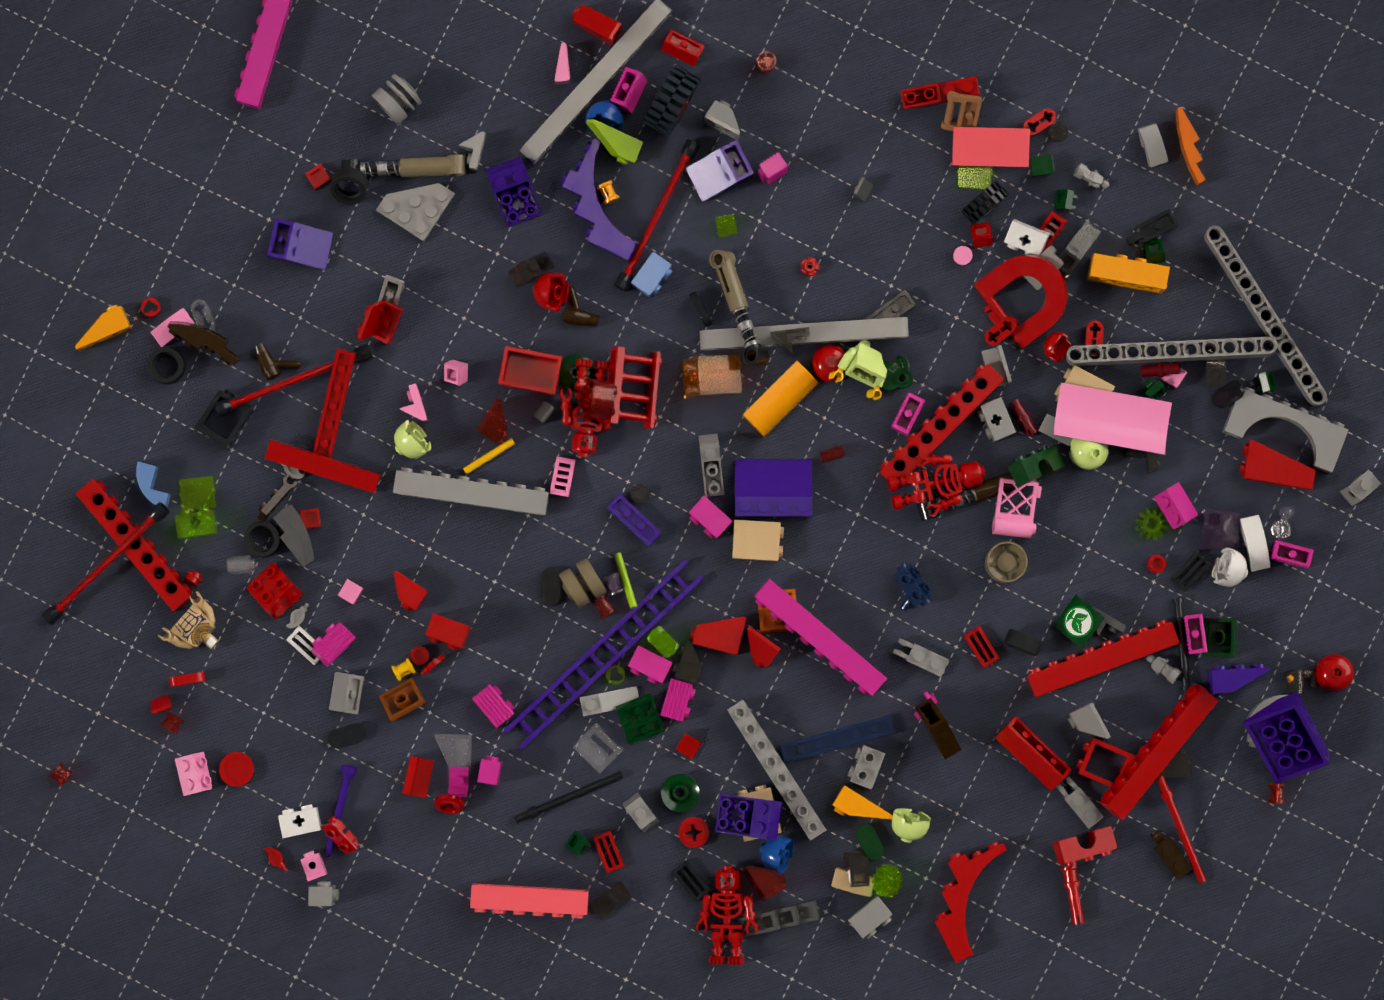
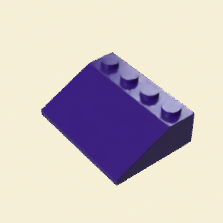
(773, 488)
(1287, 738)

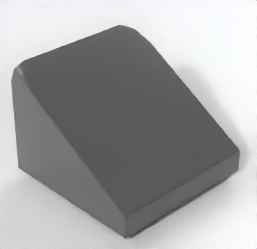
(863, 189)
(544, 412)

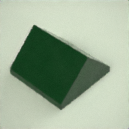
(1220, 637)

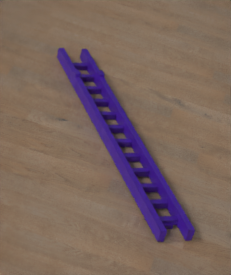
(589, 653)

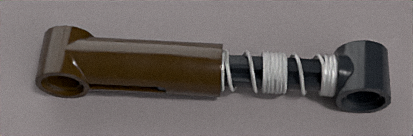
(985, 491)

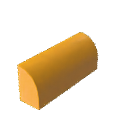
(780, 399)

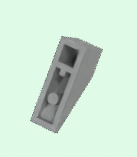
(607, 701)

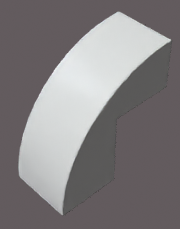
(1255, 542)

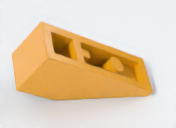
(107, 326)
(856, 805)

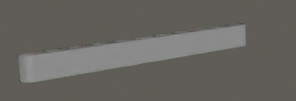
(596, 81)
(1266, 326)
(819, 333)
(1179, 346)

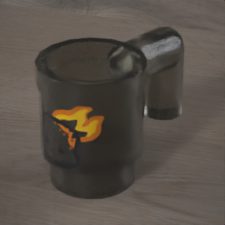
(1296, 680)

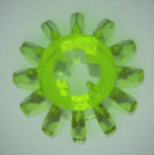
(1156, 529)
(663, 642)
(887, 880)

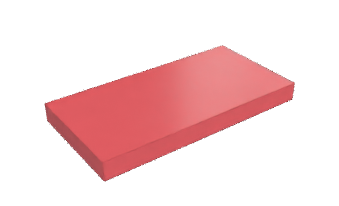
(991, 146)

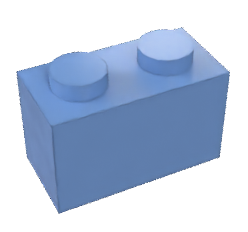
(651, 275)

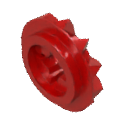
(449, 804)
(688, 840)

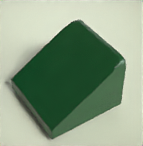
(1041, 165)
(1154, 251)

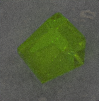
(726, 225)

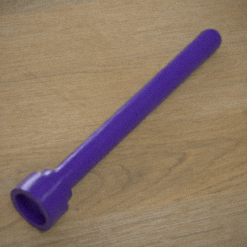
(347, 774)

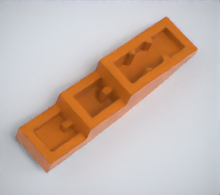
(1187, 139)

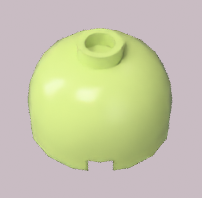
(410, 440)
(1088, 454)
(910, 825)

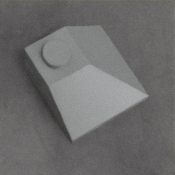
(722, 119)
(1088, 721)

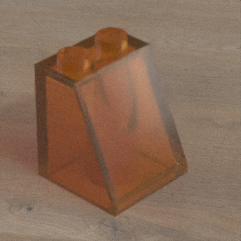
(711, 376)

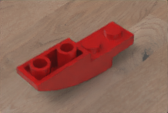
(937, 93)

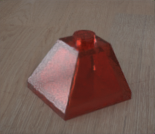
(494, 423)
(765, 881)

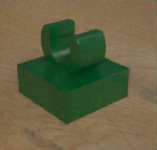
(1064, 200)
(1267, 382)
(1154, 391)
(576, 843)

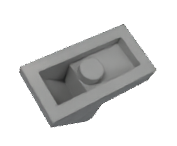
(476, 145)
(391, 289)

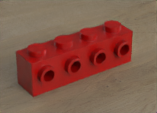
(1029, 751)

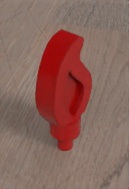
(431, 665)
(276, 858)

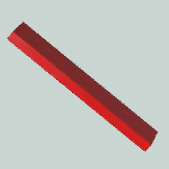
(334, 402)
(322, 466)

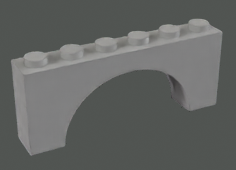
(1324, 436)

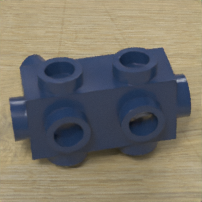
(914, 589)

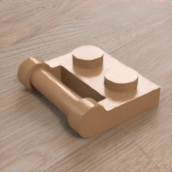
(968, 110)

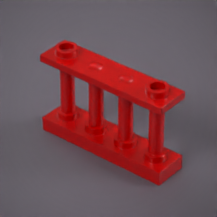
(617, 376)

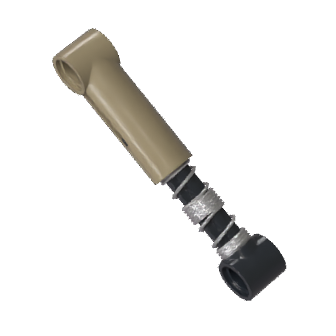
(412, 167)
(738, 306)

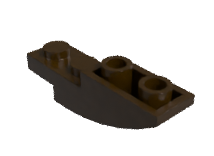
(196, 335)

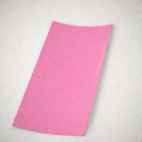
(1112, 418)

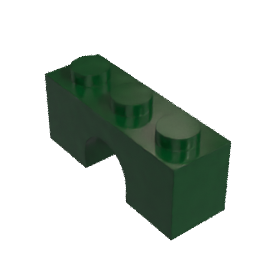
(1035, 465)

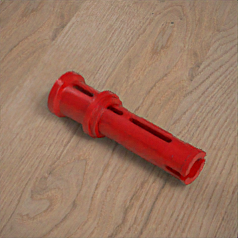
(1072, 884)

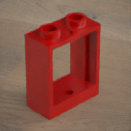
(1088, 748)

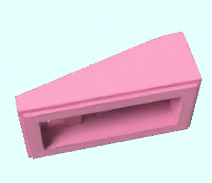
(562, 73)
(565, 493)

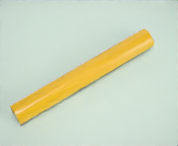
(488, 456)

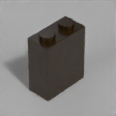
(938, 728)

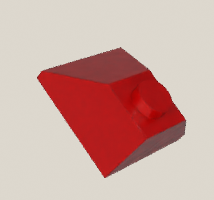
(761, 648)

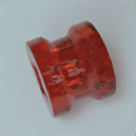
(766, 58)
(172, 722)
(61, 774)

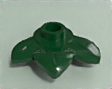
(894, 373)

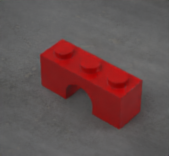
(1100, 842)

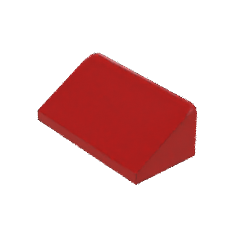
(682, 47)

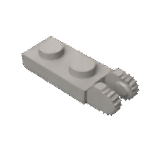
(923, 658)
(1081, 804)

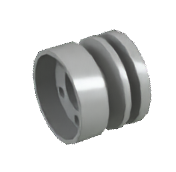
(396, 98)

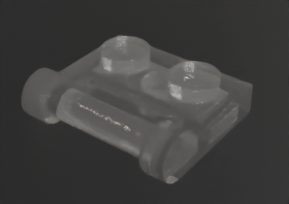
(593, 752)

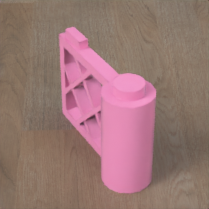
(1012, 523)

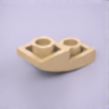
(841, 882)

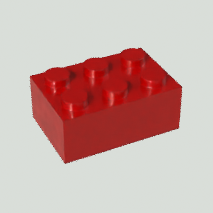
(530, 371)

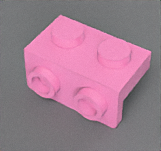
(193, 773)

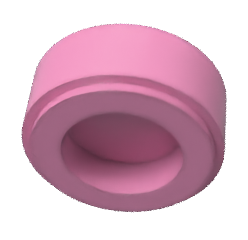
(962, 255)

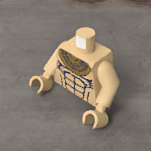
(193, 627)

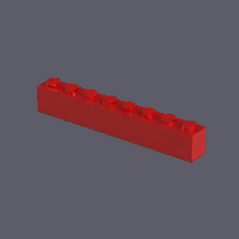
(1102, 659)
(1158, 751)

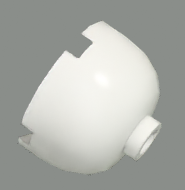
(1230, 568)

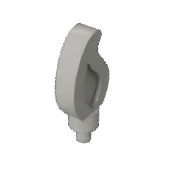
(293, 472)
(297, 616)

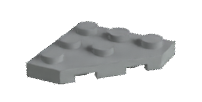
(416, 208)

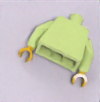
(863, 365)

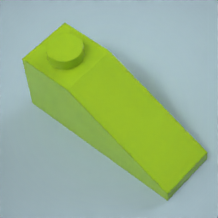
(616, 142)

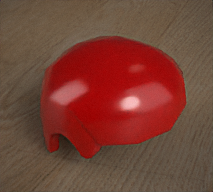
(1056, 346)

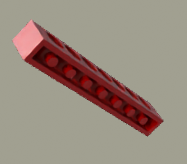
(983, 372)
(87, 495)

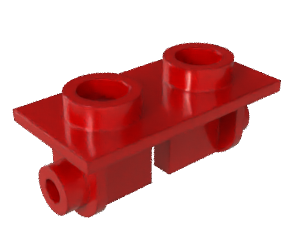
(346, 841)

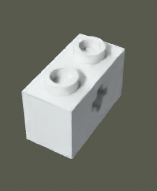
(1036, 236)
(290, 828)

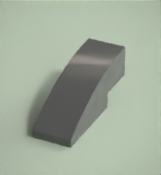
(295, 535)

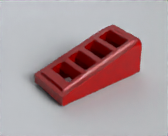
(1059, 218)

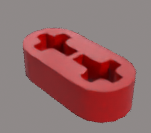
(1036, 119)
(998, 327)
(1089, 336)
(187, 679)

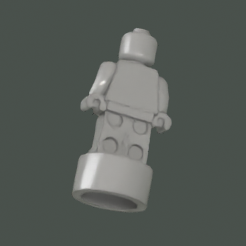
(1092, 177)
(1160, 665)

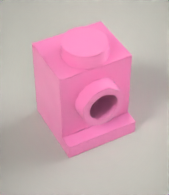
(319, 870)

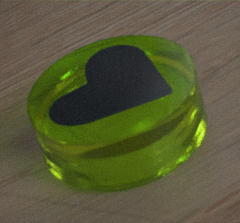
(615, 675)

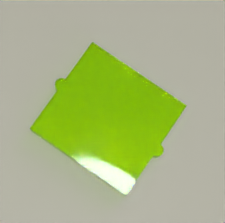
(974, 177)
(197, 493)

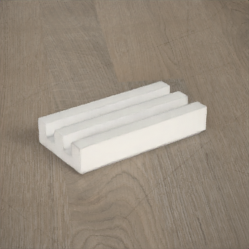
(294, 634)

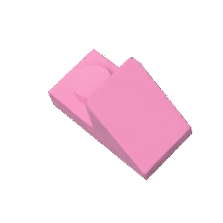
(417, 409)

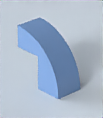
(146, 478)

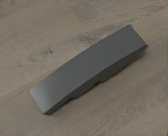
(782, 918)

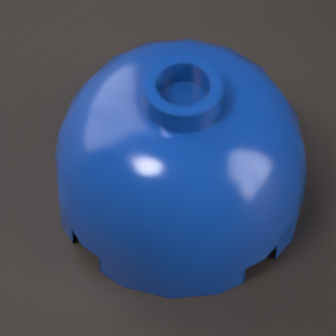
(606, 113)
(776, 853)

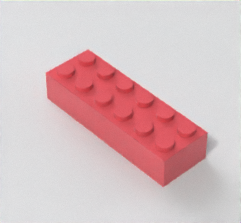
(529, 899)

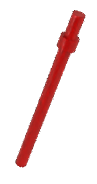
(1166, 794)

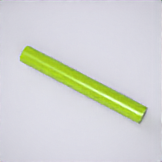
(625, 580)

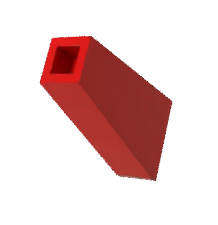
(1272, 467)

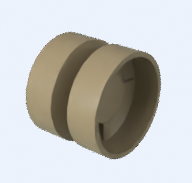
(1006, 562)
(578, 585)

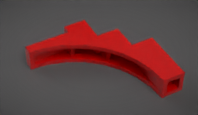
(965, 871)

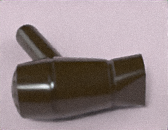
(575, 315)
(269, 366)

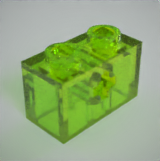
(206, 527)

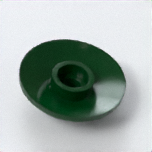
(566, 378)
(675, 802)

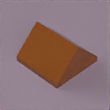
(402, 700)

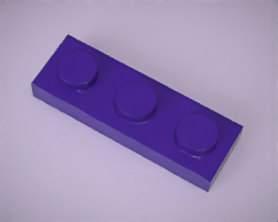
(634, 520)

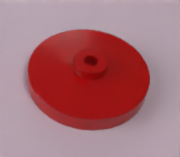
(236, 769)

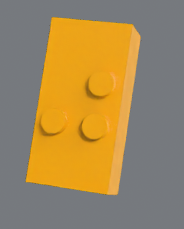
(1128, 273)

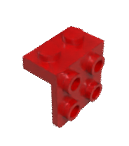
(380, 321)
(274, 591)

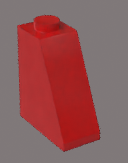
(597, 24)
(720, 635)

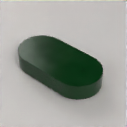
(869, 842)

